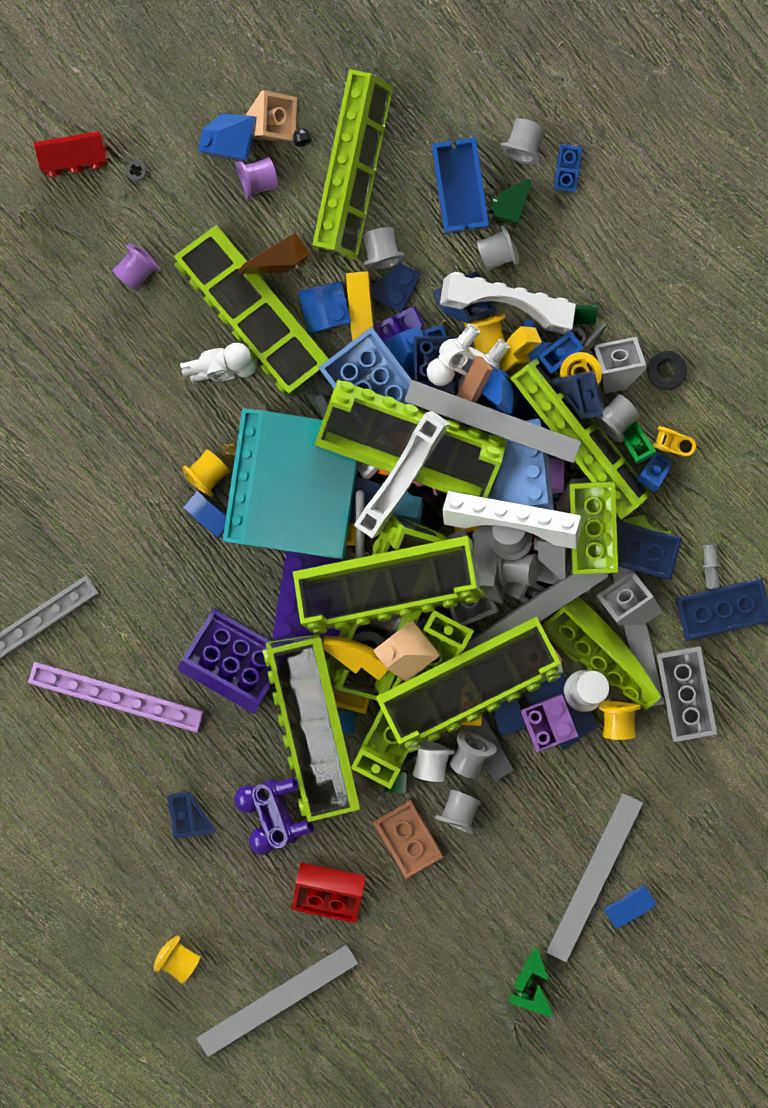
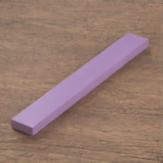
(116, 697)

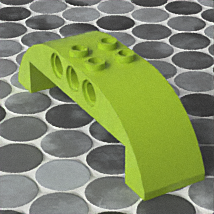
(380, 753)

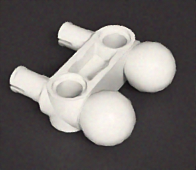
(459, 356)
(221, 364)

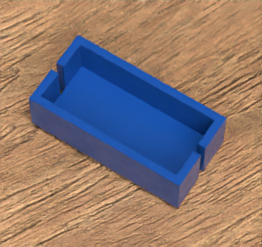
(459, 186)

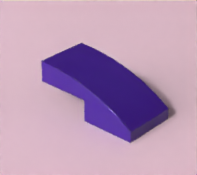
(399, 323)

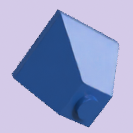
(228, 137)
(324, 307)
(402, 347)

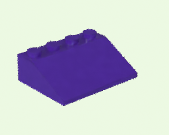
(287, 618)
(229, 661)

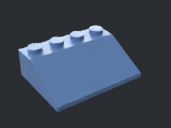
(369, 366)
(523, 476)

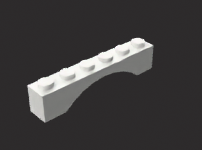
(550, 313)
(415, 455)
(553, 526)

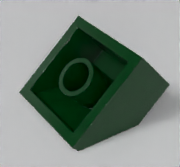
(510, 203)

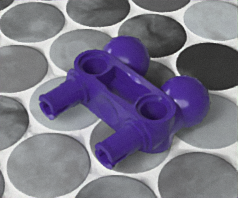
(272, 813)

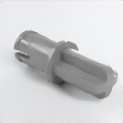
(711, 566)

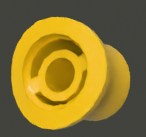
(490, 332)
(580, 363)
(206, 472)
(619, 719)
(176, 960)

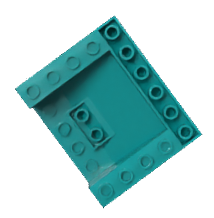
(287, 488)

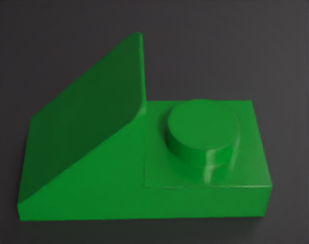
(637, 444)
(532, 965)
(537, 1003)

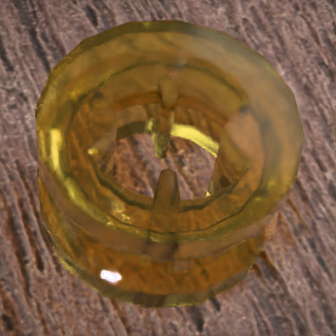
(229, 449)

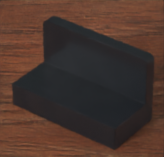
(432, 507)

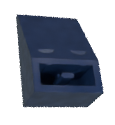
(424, 351)

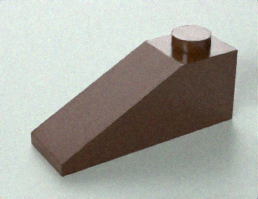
(279, 258)

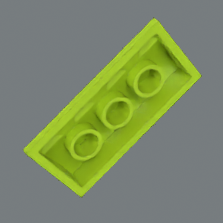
(597, 541)

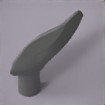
(591, 341)

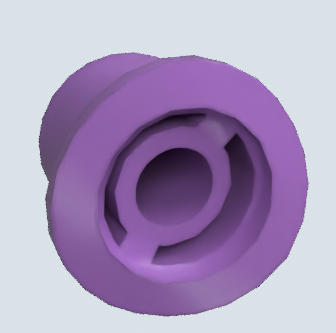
(257, 177)
(135, 267)

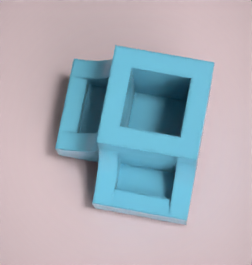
(410, 508)

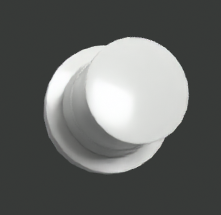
(585, 690)
(432, 761)

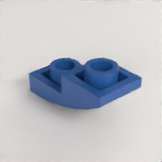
(567, 167)
(206, 513)
(630, 907)

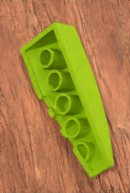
(591, 641)

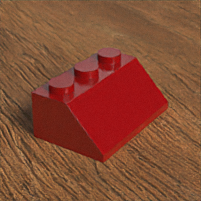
(71, 153)
(328, 892)

